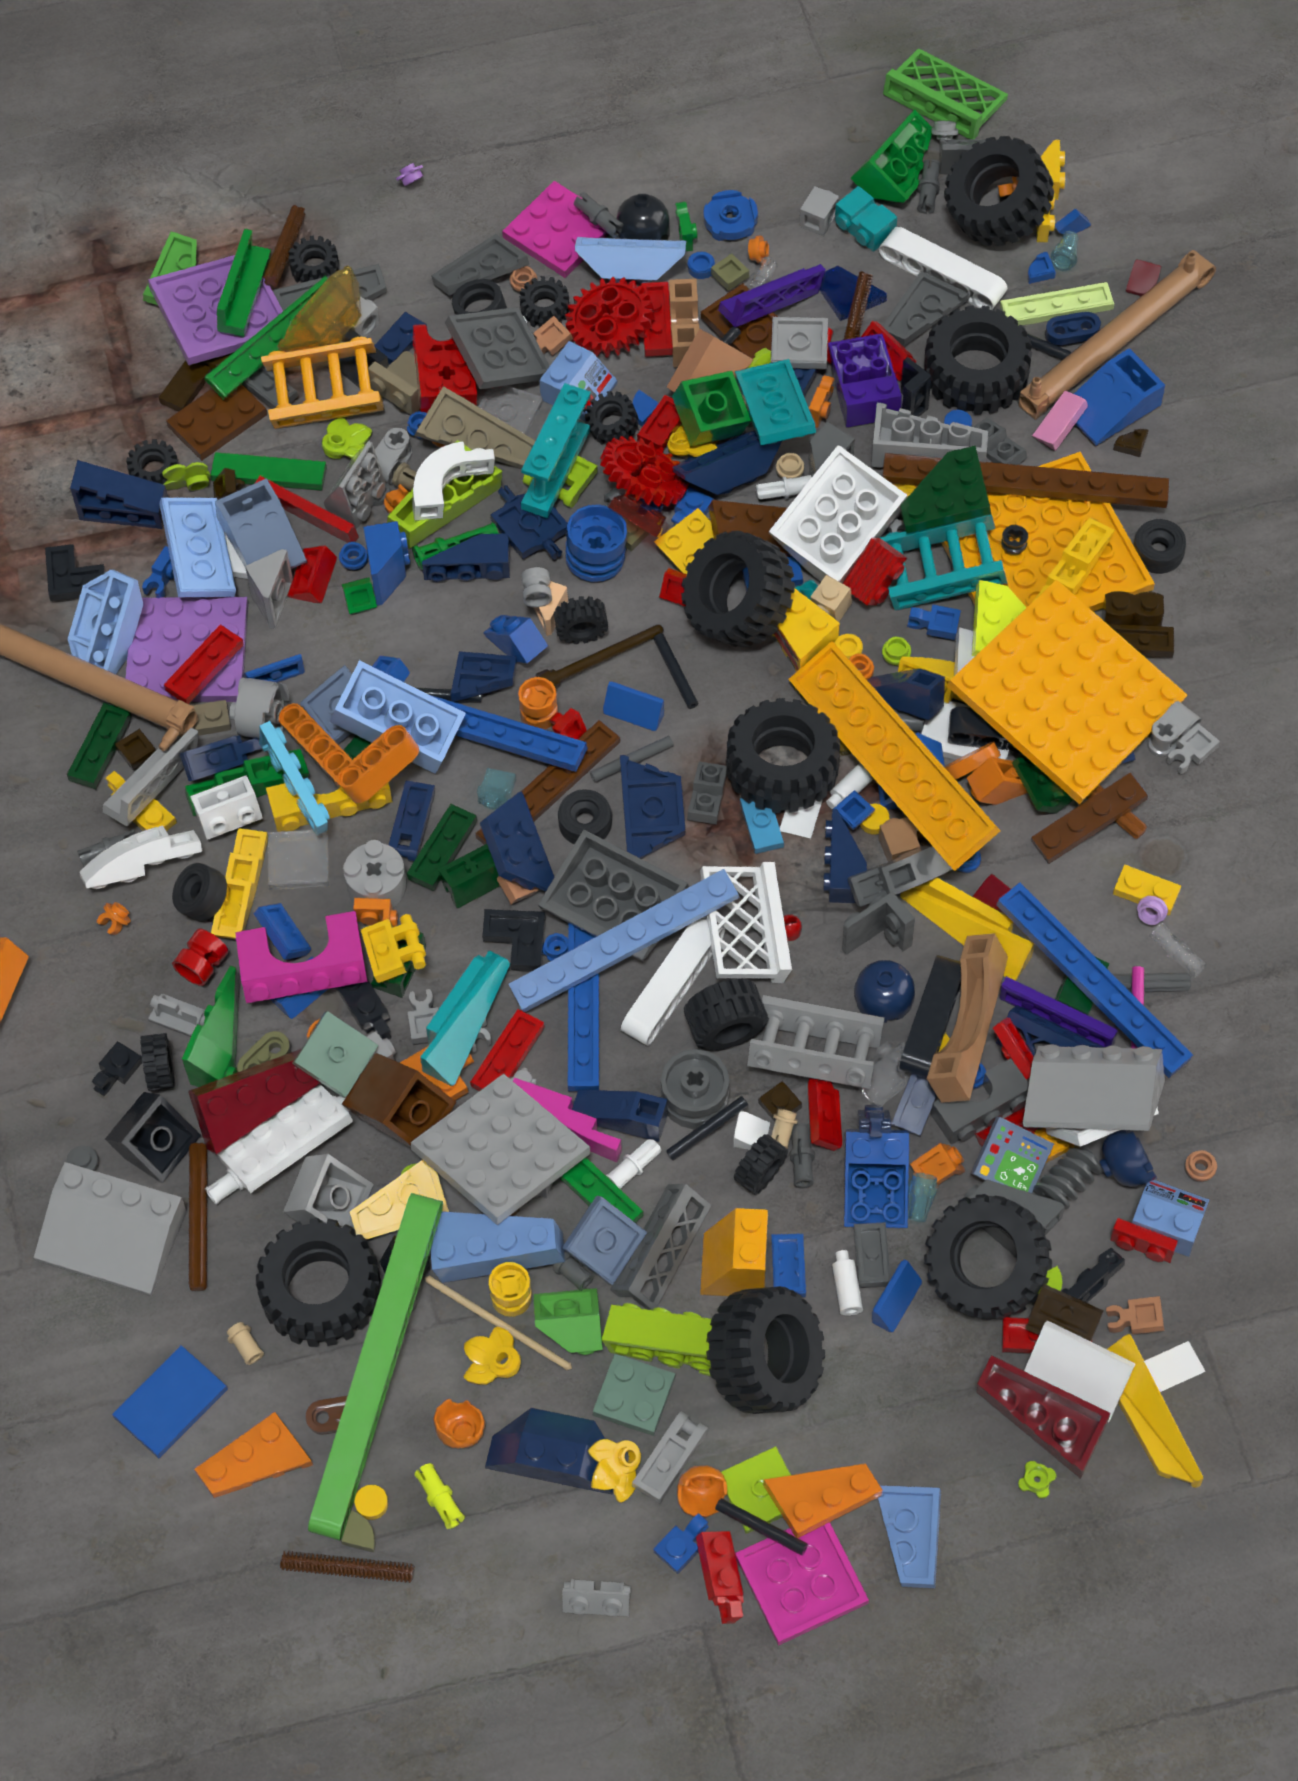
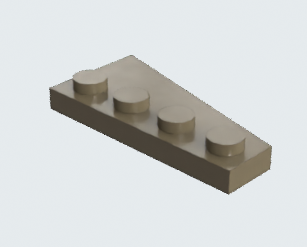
(458, 419)

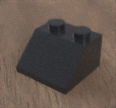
(153, 1136)

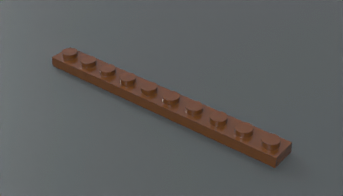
(1042, 481)

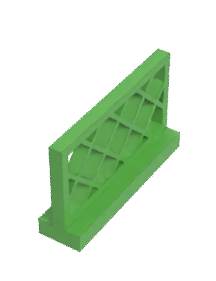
(938, 104)

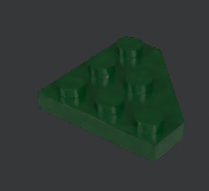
(948, 493)

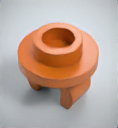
(1007, 189)
(394, 497)
(118, 916)

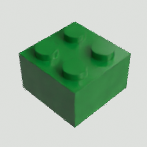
(711, 408)

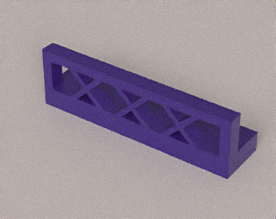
(772, 295)

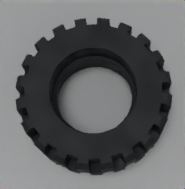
(981, 168)
(981, 331)
(766, 594)
(786, 725)
(308, 1245)
(946, 1249)
(739, 1356)

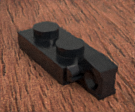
(366, 1008)
(1093, 1280)

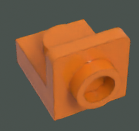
(371, 911)
(940, 1162)

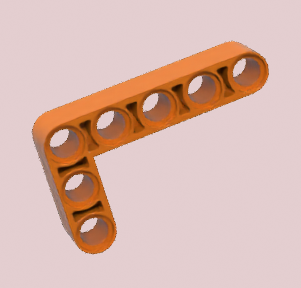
(368, 770)

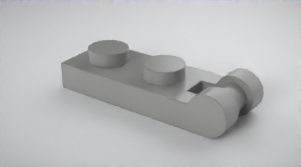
(669, 1457)

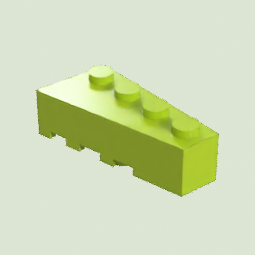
(458, 497)
(659, 1334)

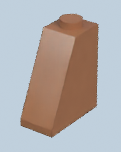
(708, 357)

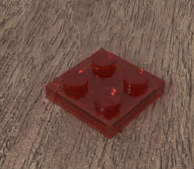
(650, 521)

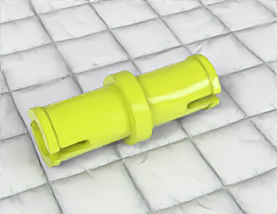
(439, 1496)

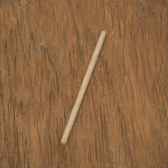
(498, 1323)

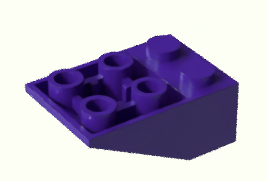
(863, 378)

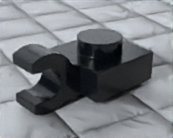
(116, 1065)

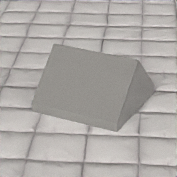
(270, 584)

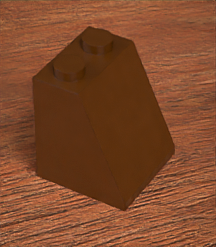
(397, 1099)

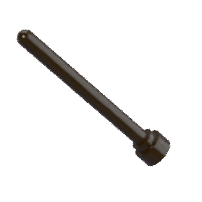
(600, 656)

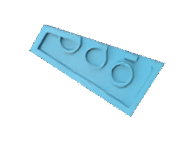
(273, 741)

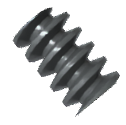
(1069, 1175)

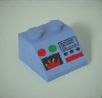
(578, 368)
(1171, 1213)

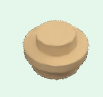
(790, 466)

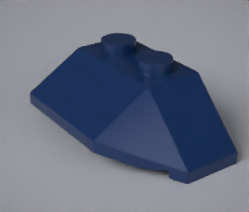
(729, 465)
(547, 1448)

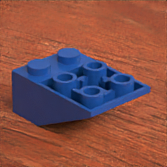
(1118, 396)
(876, 1178)

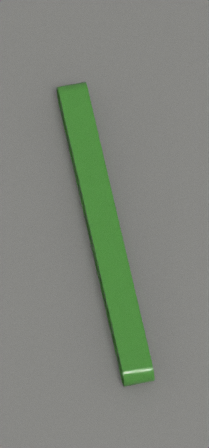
(375, 1367)

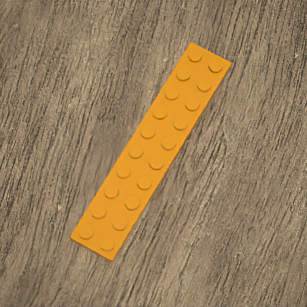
(895, 756)

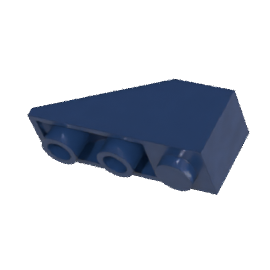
(476, 558)
(912, 691)
(844, 860)
(624, 1111)

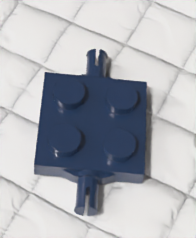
(528, 530)

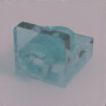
(496, 788)

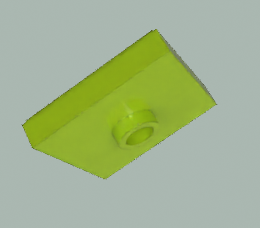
(746, 1484)

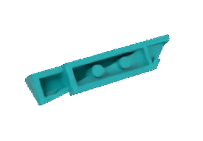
(461, 1017)

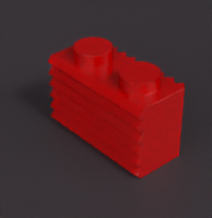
(875, 571)

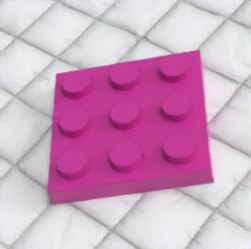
(551, 228)
(801, 1590)

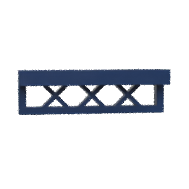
(1045, 1030)

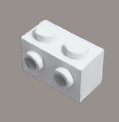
(226, 807)

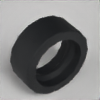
(477, 290)

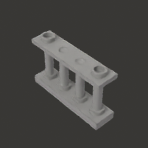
(819, 1022)

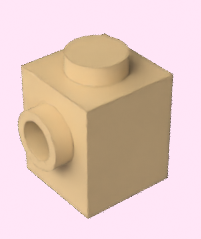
(832, 597)

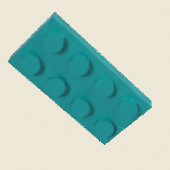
(775, 402)

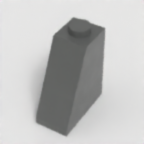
(1046, 1210)

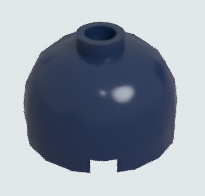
(885, 990)
(1126, 1159)

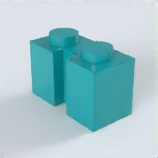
(864, 218)

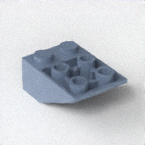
(258, 524)

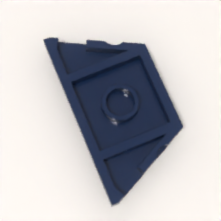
(650, 807)
(517, 845)

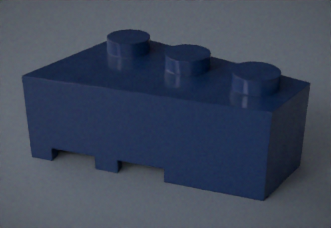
(116, 497)

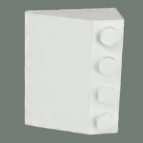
(837, 516)

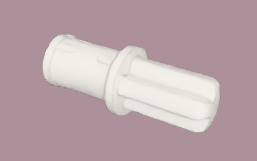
(785, 488)
(634, 1163)

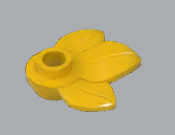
(680, 446)
(487, 1355)
(612, 1469)

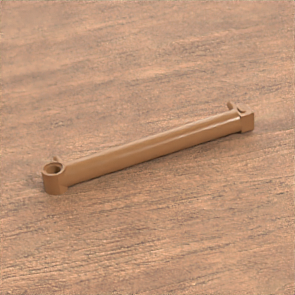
(1044, 391)
(100, 683)

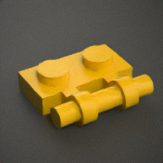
(383, 949)

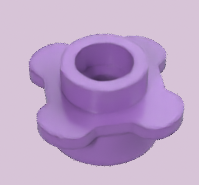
(410, 174)

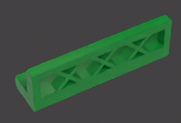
(242, 286)

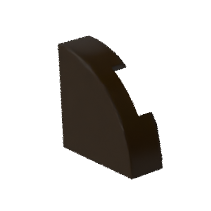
(1132, 442)

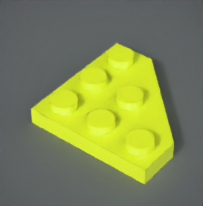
(994, 610)

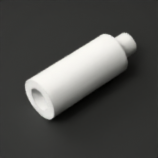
(855, 780)
(847, 1284)

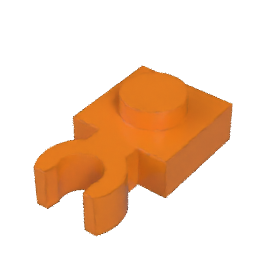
(819, 405)

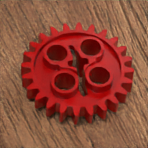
(610, 316)
(643, 471)

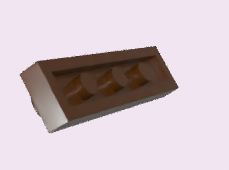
(1089, 818)

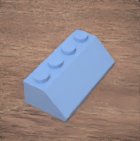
(379, 701)

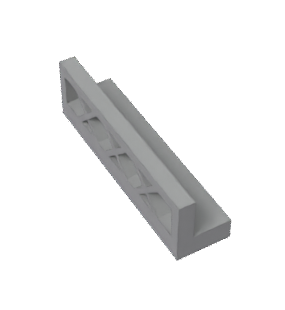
(149, 780)

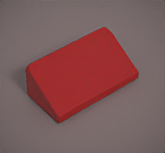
(313, 576)

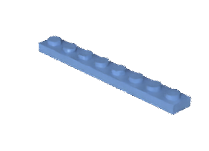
(624, 940)

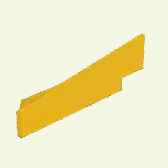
(966, 916)
(1153, 1421)

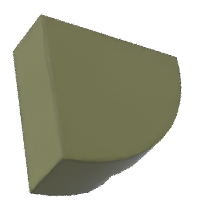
(358, 1533)

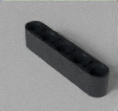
(971, 730)
(932, 1016)

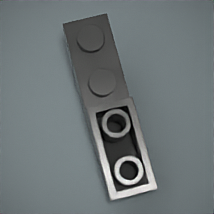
(898, 874)

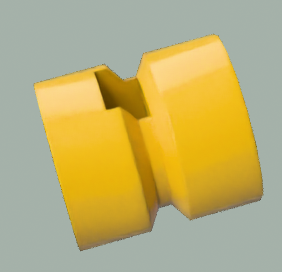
(510, 1289)

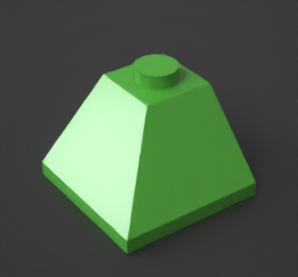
(570, 1319)

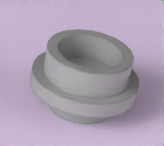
(944, 130)

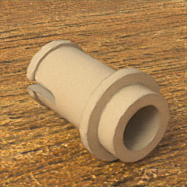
(783, 1126)
(245, 1343)

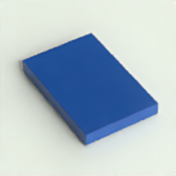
(170, 1401)

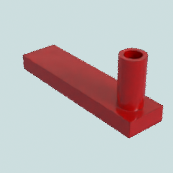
(314, 514)

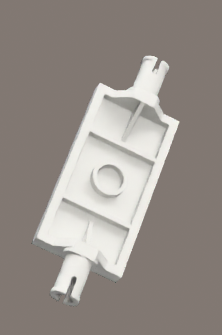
(280, 1142)

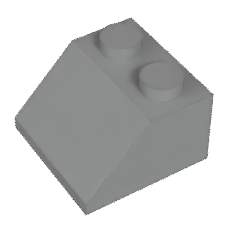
(326, 1191)

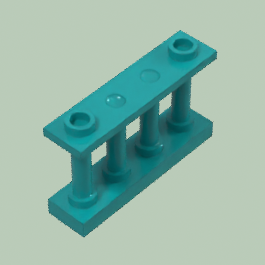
(555, 450)
(951, 584)

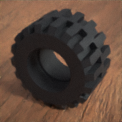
(725, 1014)

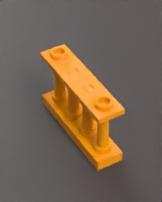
(339, 404)

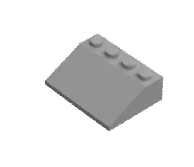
(1094, 1087)
(109, 1228)

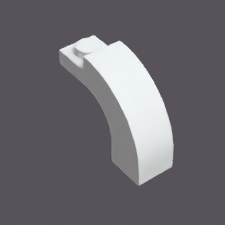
(439, 470)

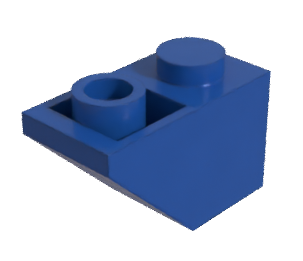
(516, 637)

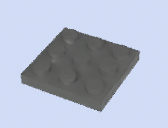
(498, 347)

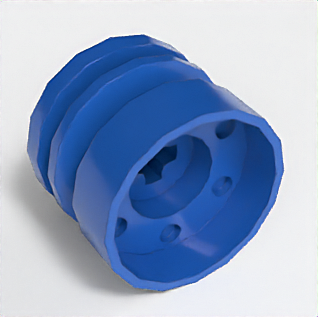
(595, 543)

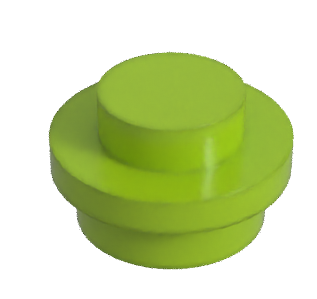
(895, 649)

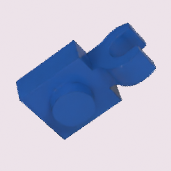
(690, 502)
(161, 574)
(940, 621)
(679, 1546)

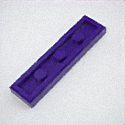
(1057, 1012)

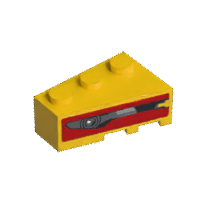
(805, 630)

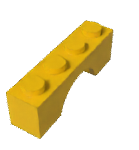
(289, 816)

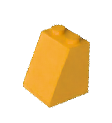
(735, 1253)

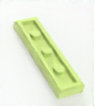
(1057, 303)

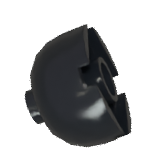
(643, 218)

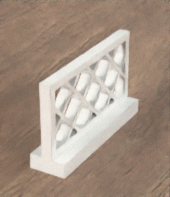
(770, 926)

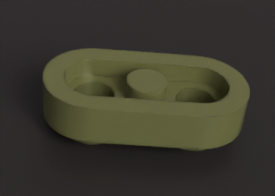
(261, 1050)

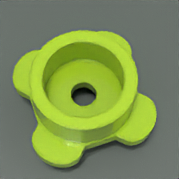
(1034, 1470)

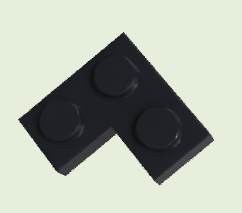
(63, 576)
(521, 929)

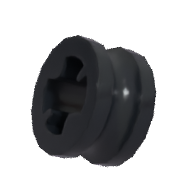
(1015, 532)

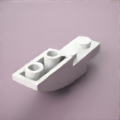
(127, 857)

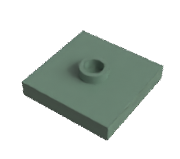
(335, 1054)

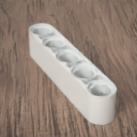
(918, 254)
(670, 983)

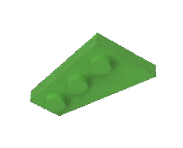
(176, 255)

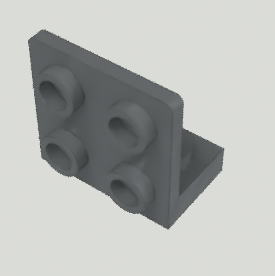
(882, 914)

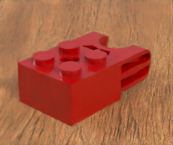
(439, 366)

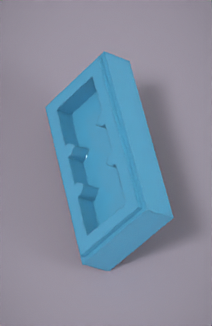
(762, 827)

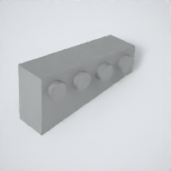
(917, 436)

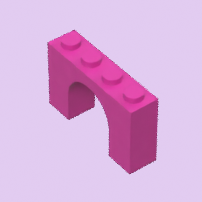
(269, 978)

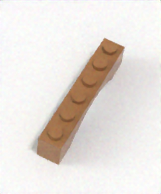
(956, 1065)

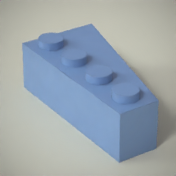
(474, 1245)

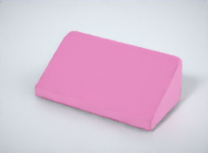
(1060, 420)

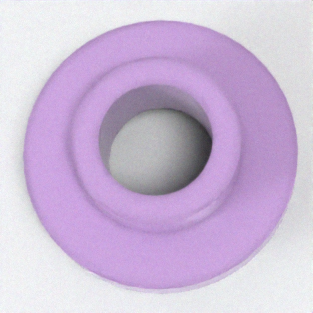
(1152, 910)

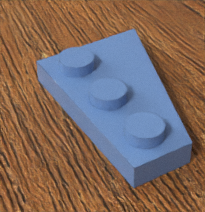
(913, 1532)

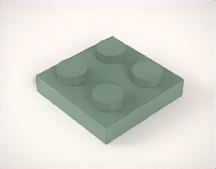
(634, 1394)

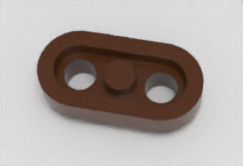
(332, 1407)

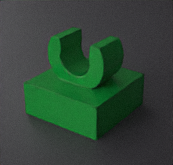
(359, 595)

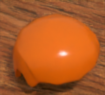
(458, 1424)
(701, 1490)

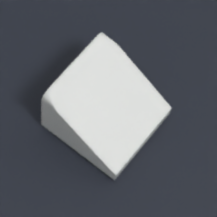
(749, 1129)

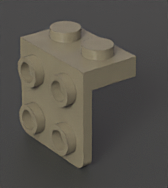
(397, 382)

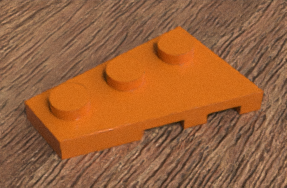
(254, 1456)
(821, 1496)

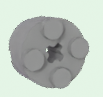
(257, 704)
(375, 872)

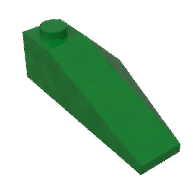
(895, 165)
(214, 1045)

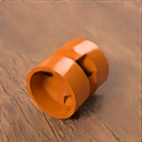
(537, 702)

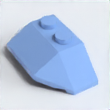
(630, 257)
(106, 620)

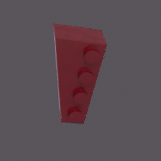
(246, 1099)
(1047, 1414)

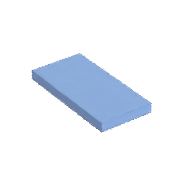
(197, 548)

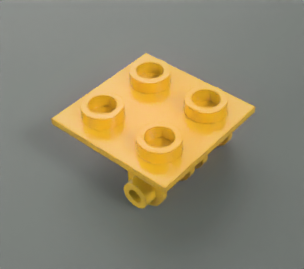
(685, 538)

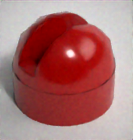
(794, 929)

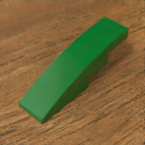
(258, 771)

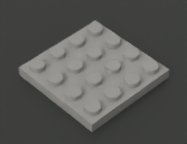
(500, 1148)

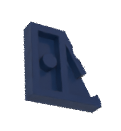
(482, 674)

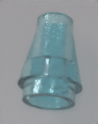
(1065, 253)
(921, 1193)

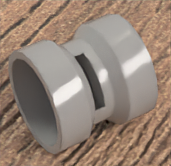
(536, 587)

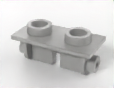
(176, 1014)
(610, 1600)

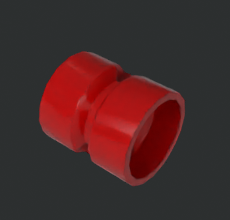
(202, 953)

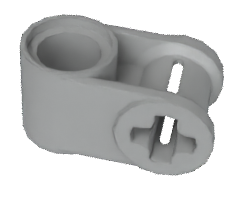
(393, 451)
(1171, 728)

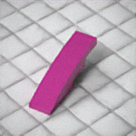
(580, 1124)

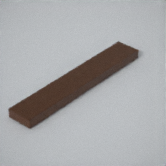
(556, 781)

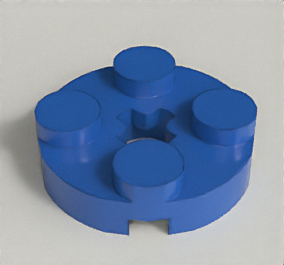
(730, 228)

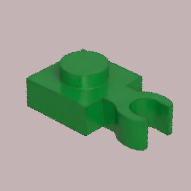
(686, 229)

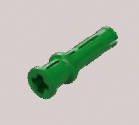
(439, 544)

